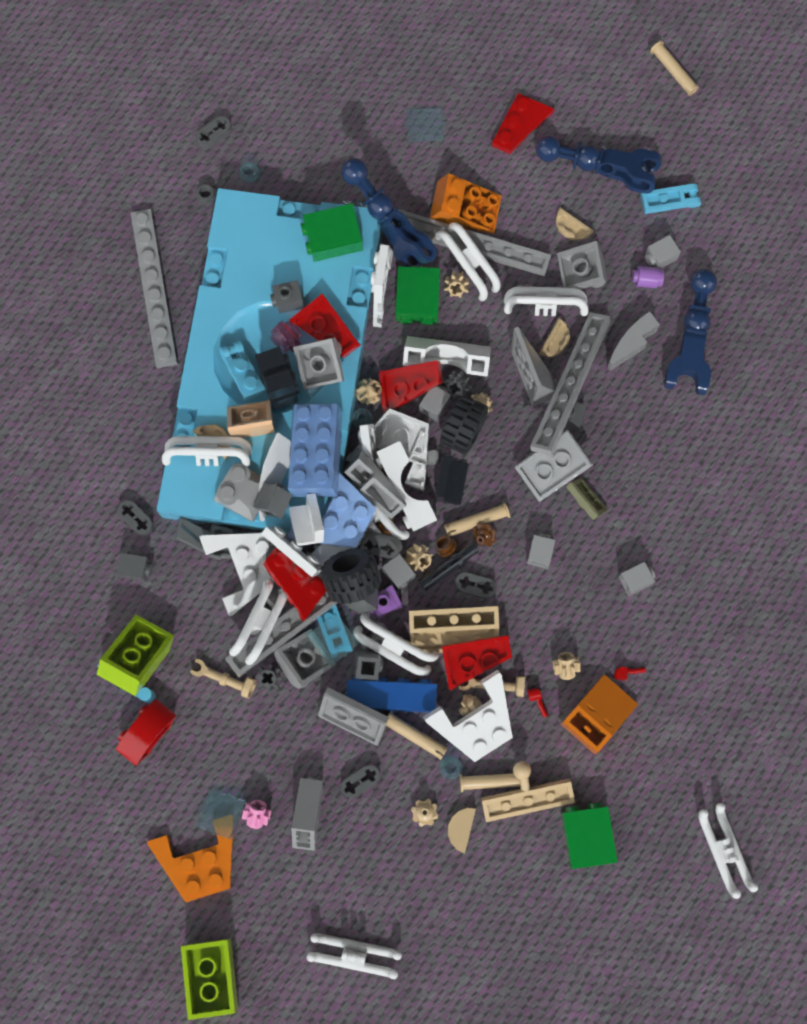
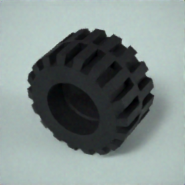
(464, 424)
(350, 575)

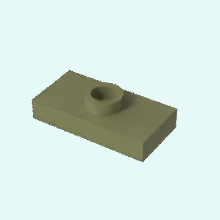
(586, 498)

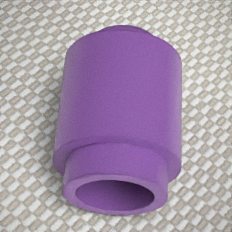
(648, 277)

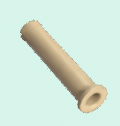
(674, 68)
(482, 517)
(416, 736)
(488, 781)

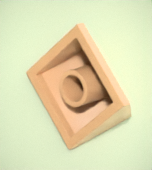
(250, 419)

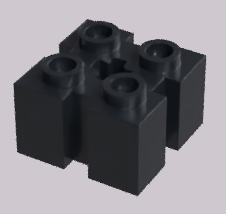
(278, 377)

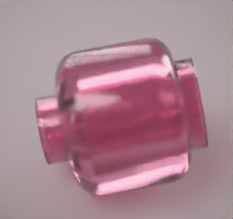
(286, 336)

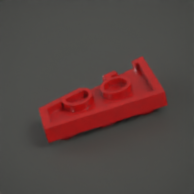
(521, 120)
(323, 322)
(408, 383)
(299, 586)
(474, 657)

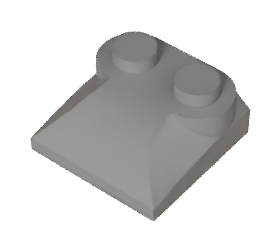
(582, 266)
(319, 363)
(239, 491)
(301, 661)

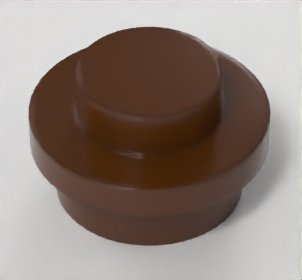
(445, 546)

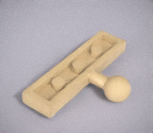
(527, 798)

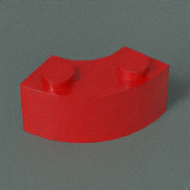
(145, 732)

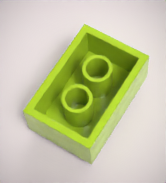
(135, 655)
(209, 979)

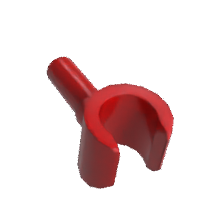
(622, 672)
(535, 695)

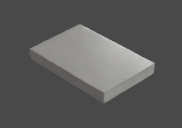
(549, 473)
(352, 716)

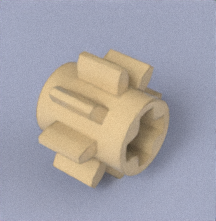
(460, 280)
(368, 391)
(418, 557)
(566, 665)

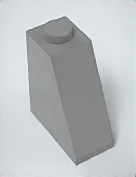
(307, 814)

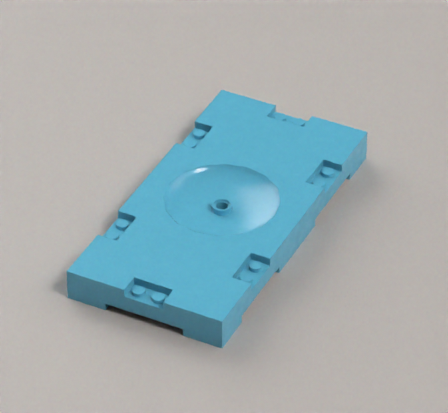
(250, 248)

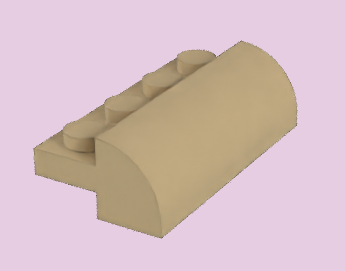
(441, 627)

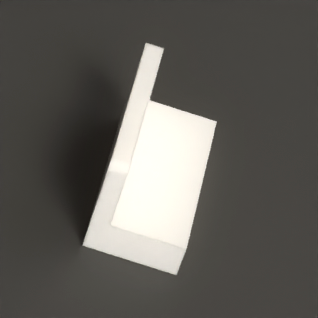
(307, 522)

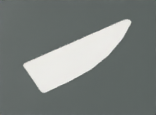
(275, 464)

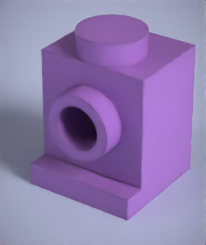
(393, 602)

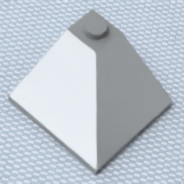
(533, 372)

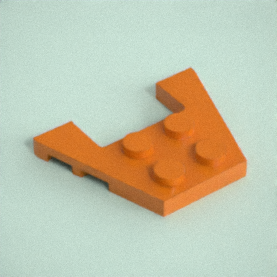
(198, 872)

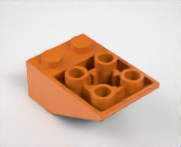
(465, 204)
(599, 714)

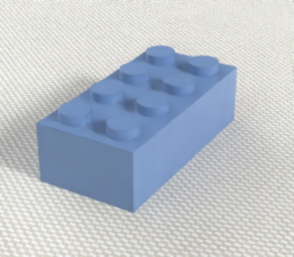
(315, 450)

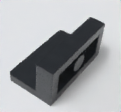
(451, 481)

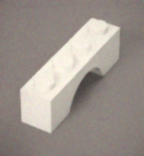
(469, 357)
(393, 461)

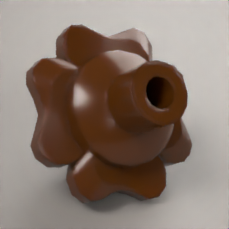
(484, 534)

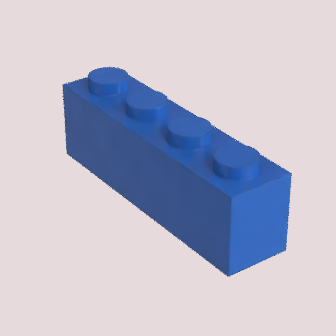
(394, 696)

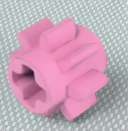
(256, 814)

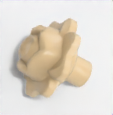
(484, 399)
(469, 704)
(424, 812)

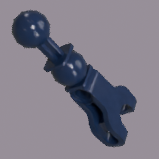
(627, 167)
(402, 236)
(694, 337)

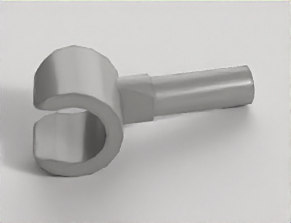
(432, 457)

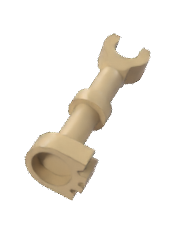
(224, 679)
(517, 687)

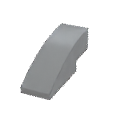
(634, 340)
(375, 485)

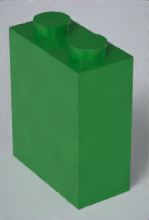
(332, 232)
(417, 295)
(588, 836)

